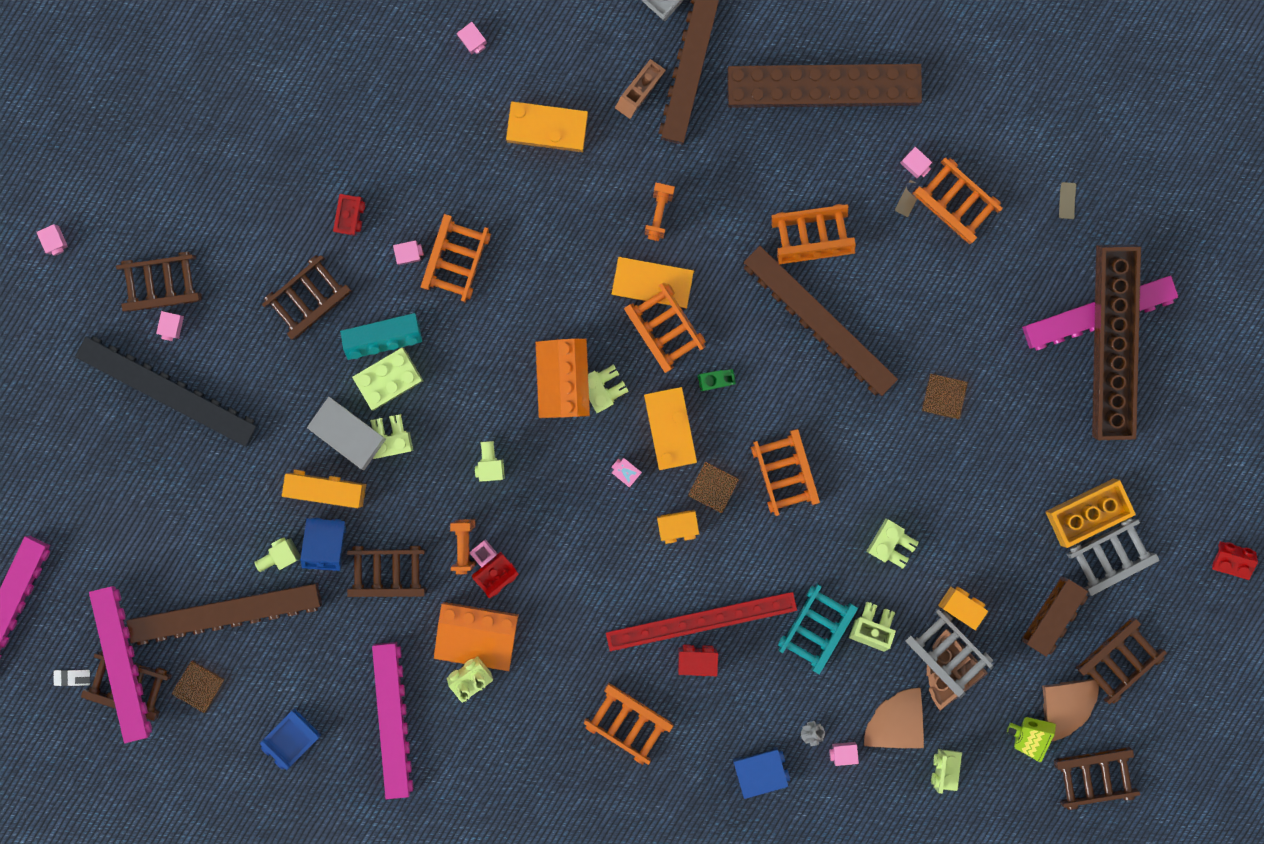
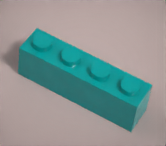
(381, 336)

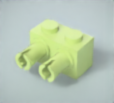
(598, 395)
(398, 442)
(489, 467)
(885, 541)
(281, 554)
(871, 633)
(469, 679)

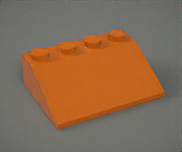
(562, 378)
(475, 632)

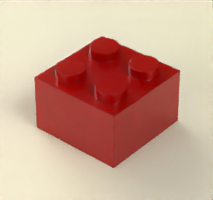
(697, 660)

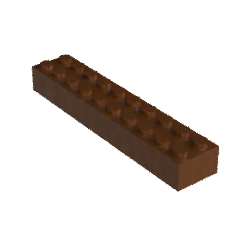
(824, 85)
(1116, 342)

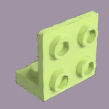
(947, 770)

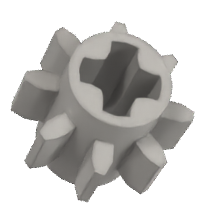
(812, 733)

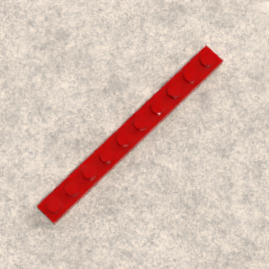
(701, 621)

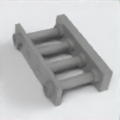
(1128, 567)
(945, 671)

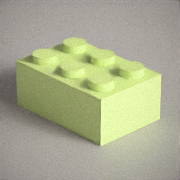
(387, 379)

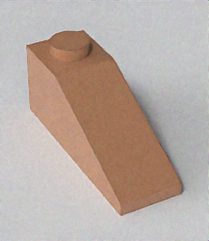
(639, 89)

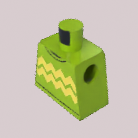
(1032, 737)

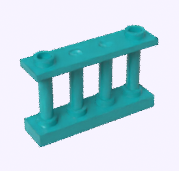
(827, 645)

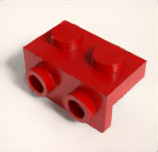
(348, 215)
(1235, 560)
(495, 575)

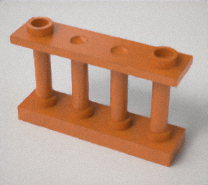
(663, 194)
(939, 207)
(813, 251)
(436, 262)
(646, 328)
(799, 459)
(462, 528)
(645, 715)

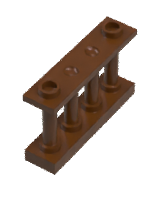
(170, 298)
(325, 304)
(377, 589)
(1116, 642)
(94, 693)
(1103, 759)

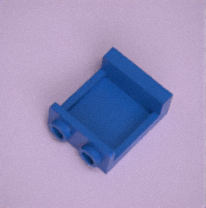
(323, 544)
(289, 739)
(761, 773)

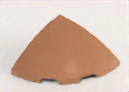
(939, 691)
(1069, 705)
(897, 722)

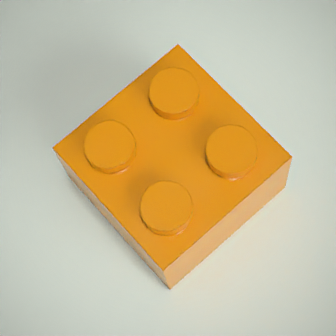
(677, 526)
(965, 609)

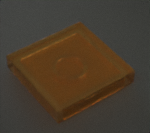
(944, 396)
(713, 487)
(198, 686)

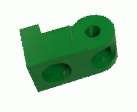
(716, 379)

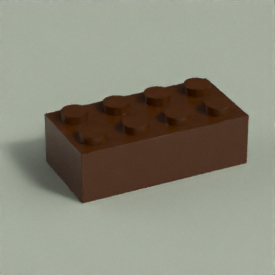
(1054, 616)

